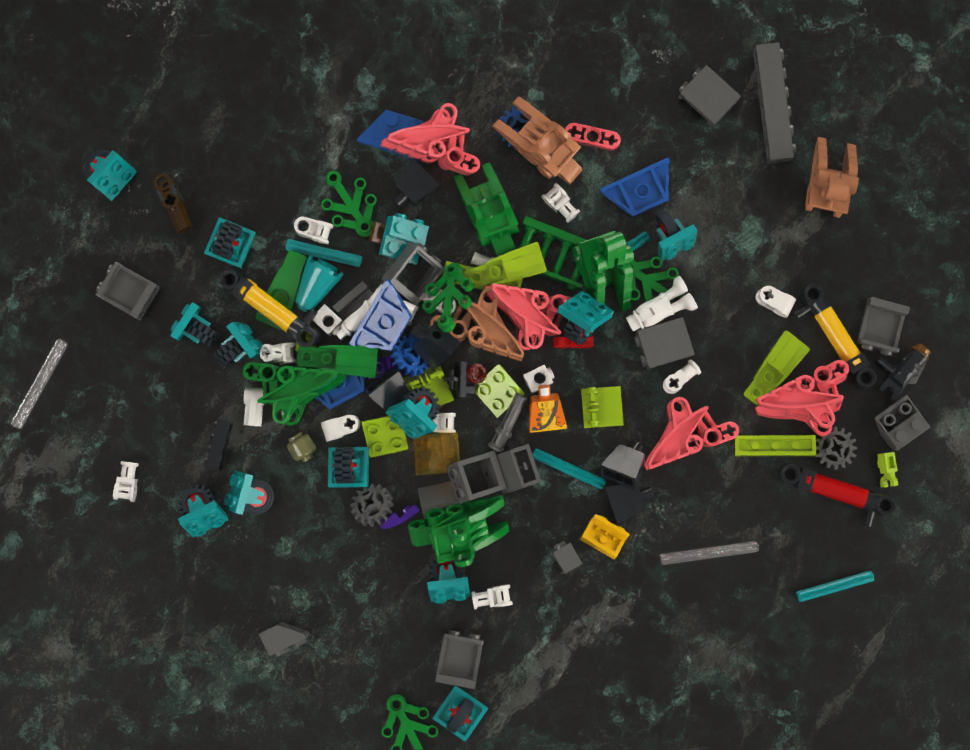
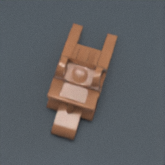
(543, 143)
(828, 187)
(490, 326)

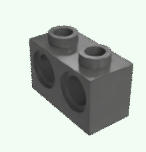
(566, 556)

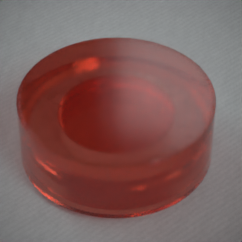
(476, 373)

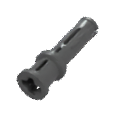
(504, 431)

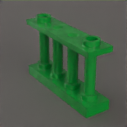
(550, 234)

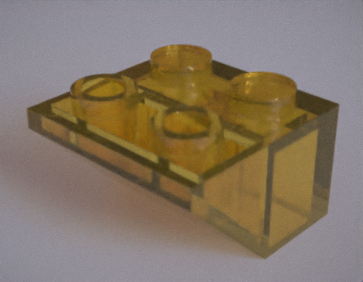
(435, 452)

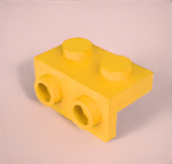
(604, 536)

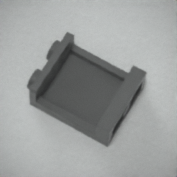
(709, 95)
(127, 290)
(352, 301)
(881, 326)
(664, 343)
(459, 659)

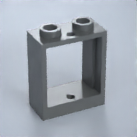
(430, 276)
(491, 472)

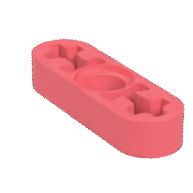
(605, 144)

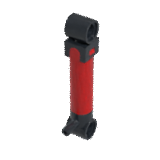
(838, 490)

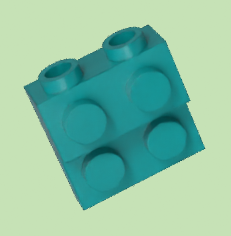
(399, 233)

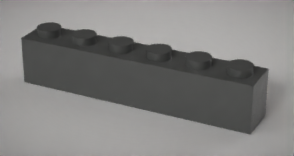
(773, 103)

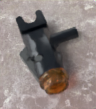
(905, 372)

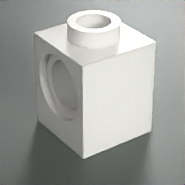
(323, 313)
(529, 378)

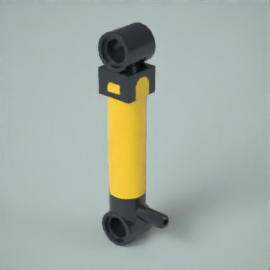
(248, 290)
(836, 334)

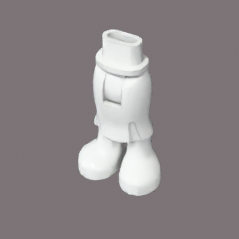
(660, 307)
(354, 320)

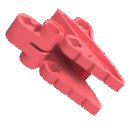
(421, 140)
(526, 314)
(807, 403)
(678, 433)

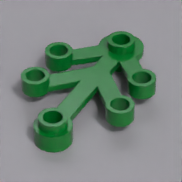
(351, 207)
(452, 273)
(649, 281)
(407, 726)

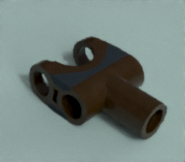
(177, 211)

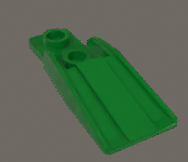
(286, 284)
(341, 359)

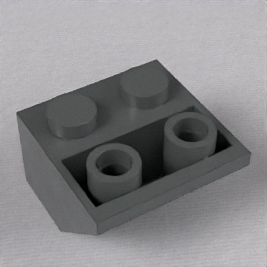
(901, 423)
(518, 468)
(281, 636)

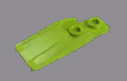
(509, 266)
(776, 366)

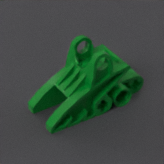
(489, 211)
(606, 262)
(296, 392)
(459, 529)

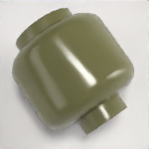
(301, 447)

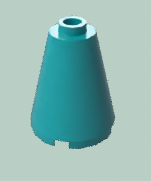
(316, 283)

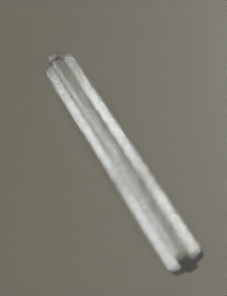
(39, 384)
(707, 553)

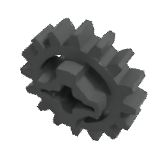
(837, 455)
(371, 502)

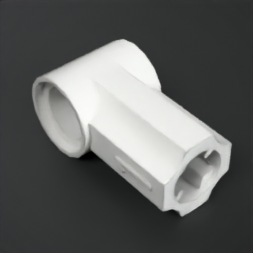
(253, 409)

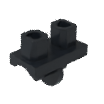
(457, 381)

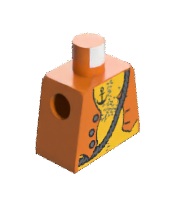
(545, 411)

